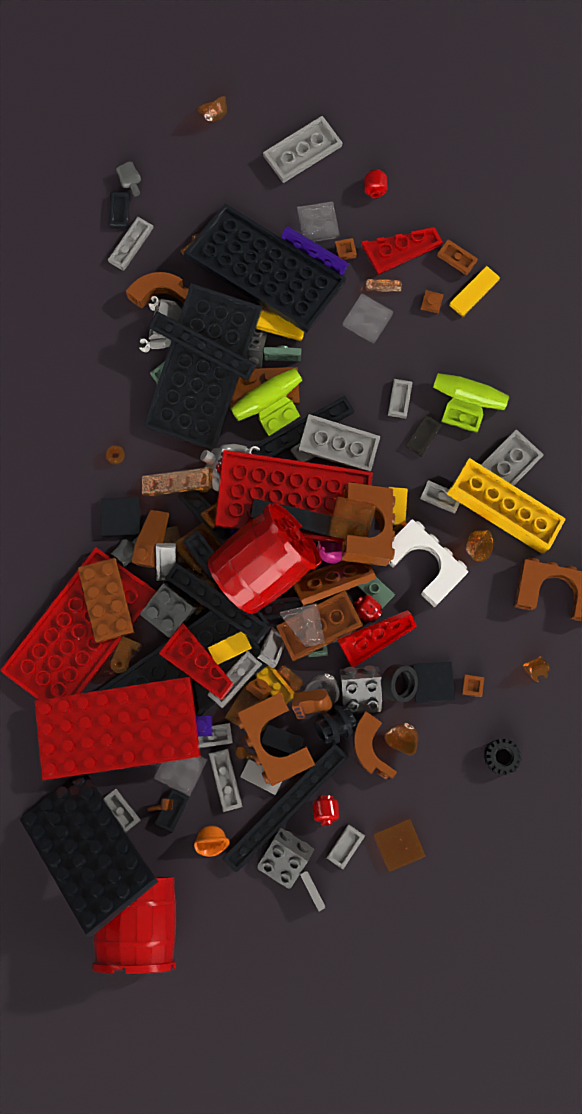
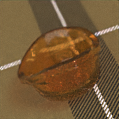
(214, 110)
(479, 545)
(403, 738)

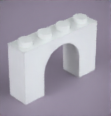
(450, 570)

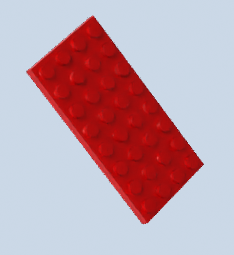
(281, 482)
(61, 649)
(117, 728)

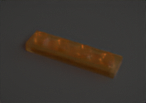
(177, 481)

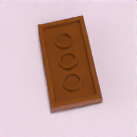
(257, 378)
(332, 580)
(106, 600)
(337, 620)

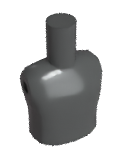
(129, 177)
(124, 552)

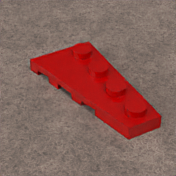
(396, 250)
(370, 640)
(191, 658)

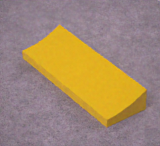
(506, 506)

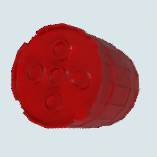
(263, 559)
(141, 935)

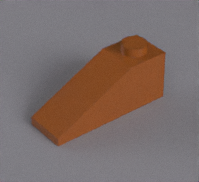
(151, 533)

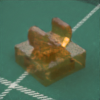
(537, 667)

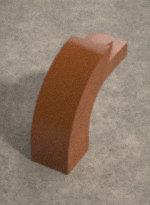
(156, 284)
(363, 747)

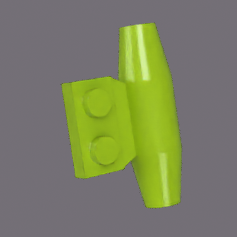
(467, 400)
(270, 402)

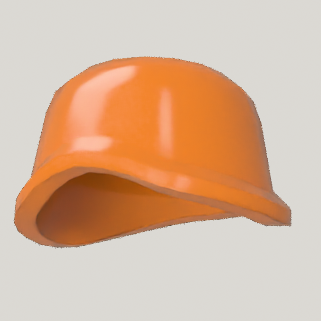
(210, 841)

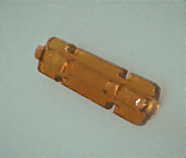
(383, 285)

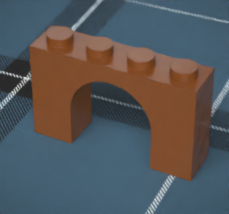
(375, 549)
(532, 576)
(275, 768)

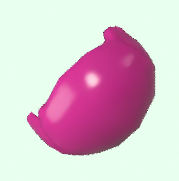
(330, 552)

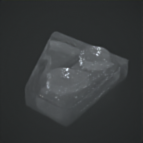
(305, 624)

